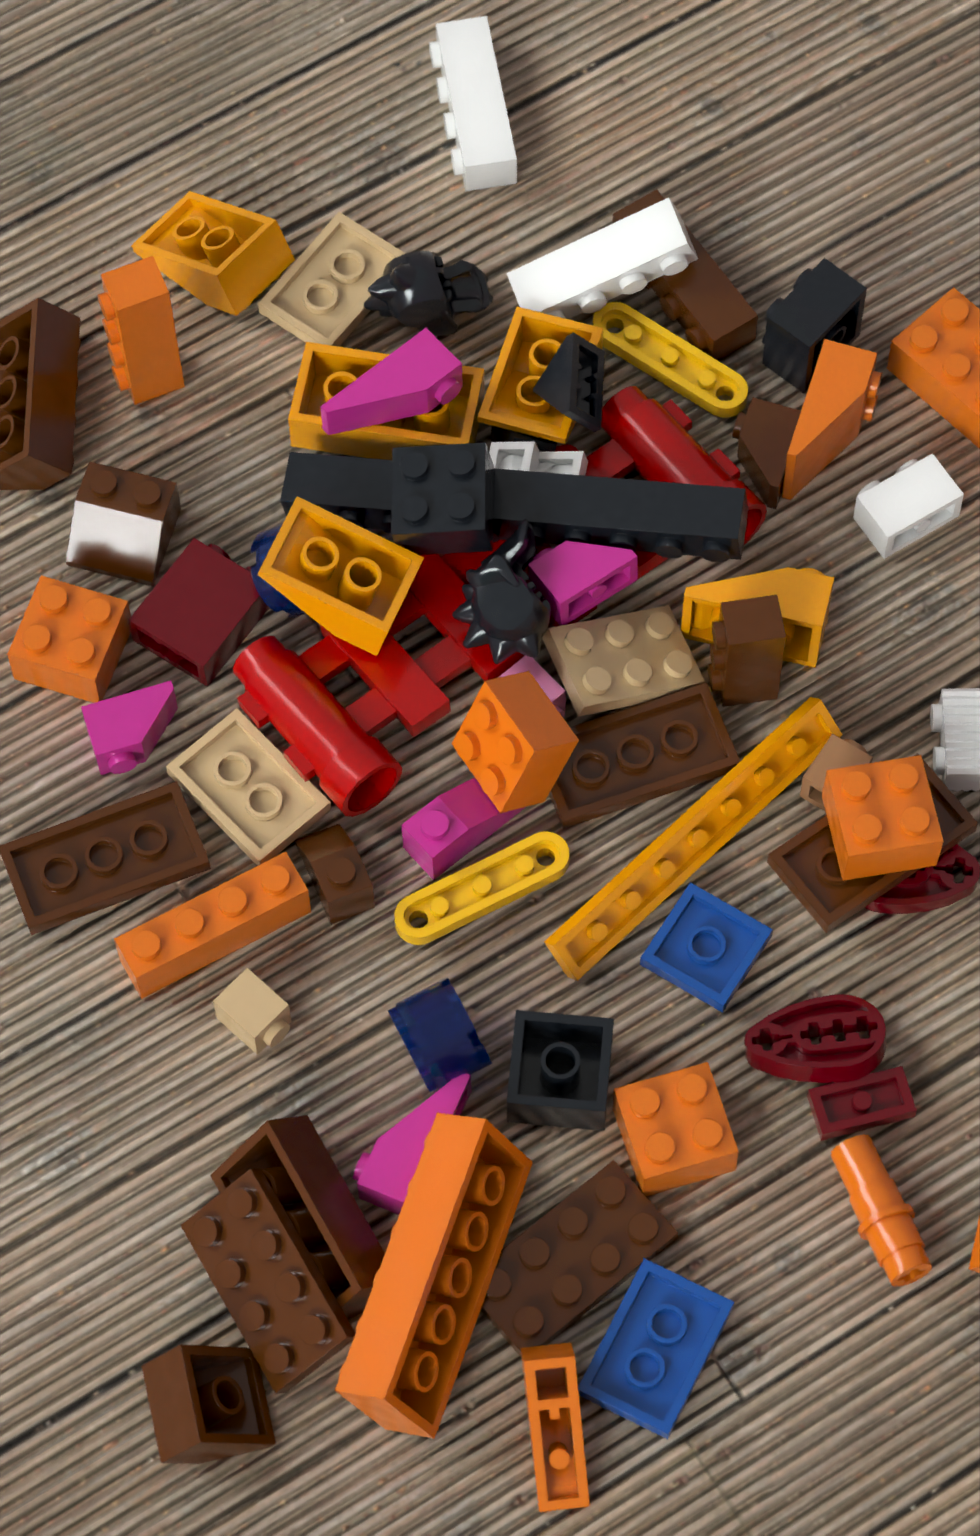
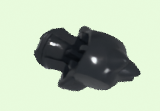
(426, 294)
(502, 604)

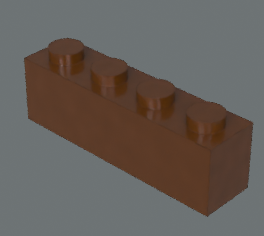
(701, 298)

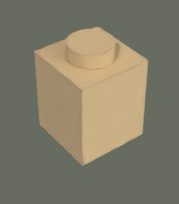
(253, 1012)

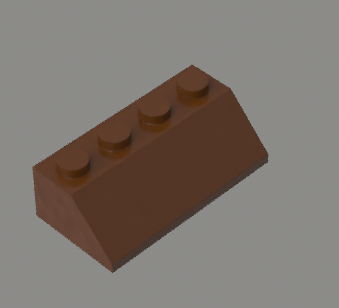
(37, 395)
(316, 1203)

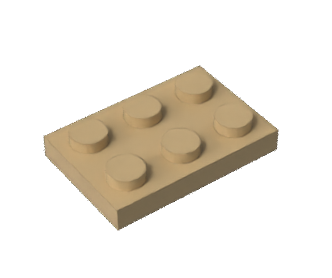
(329, 282)
(622, 659)
(248, 788)

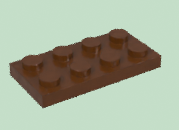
(643, 755)
(104, 858)
(813, 873)
(574, 1258)
(268, 1281)

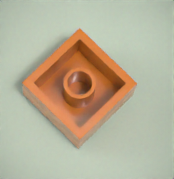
(70, 639)
(514, 741)
(882, 817)
(675, 1129)

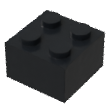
(820, 307)
(443, 498)
(560, 1070)

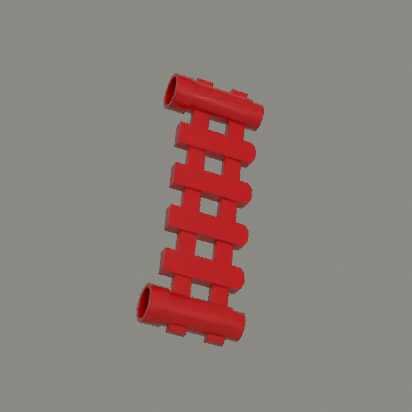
(338, 740)

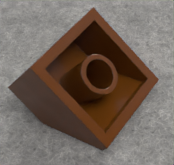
(122, 523)
(207, 1403)

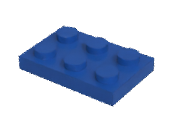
(655, 1348)

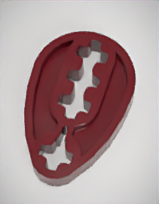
(932, 886)
(821, 1017)

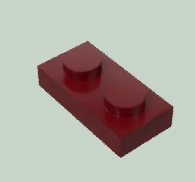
(861, 1103)

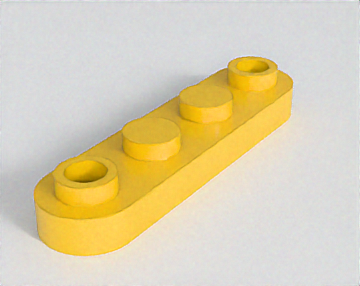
(671, 360)
(481, 888)

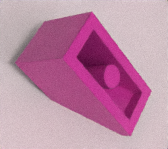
(581, 576)
(129, 726)

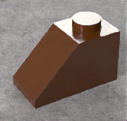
(764, 444)
(337, 873)

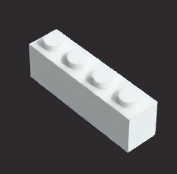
(475, 104)
(606, 263)

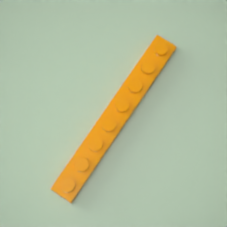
(692, 839)

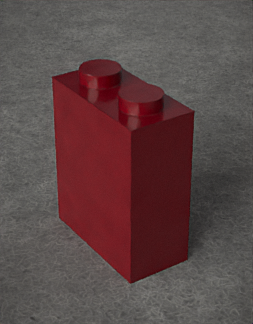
(199, 612)

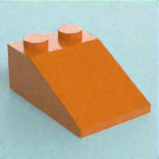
(833, 411)

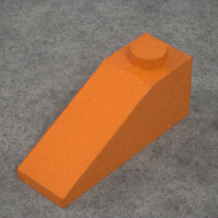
(555, 1426)

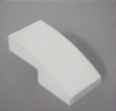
(527, 457)

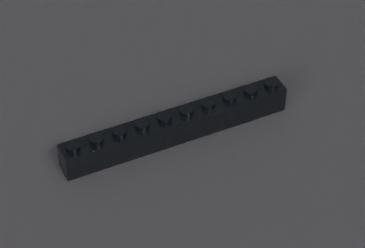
(559, 507)

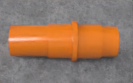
(881, 1211)

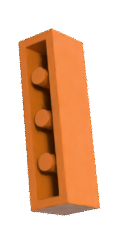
(141, 330)
(213, 925)

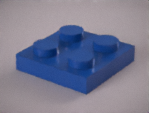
(706, 947)

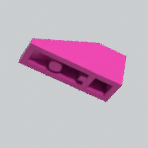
(398, 387)
(452, 827)
(396, 1154)

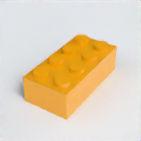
(330, 369)

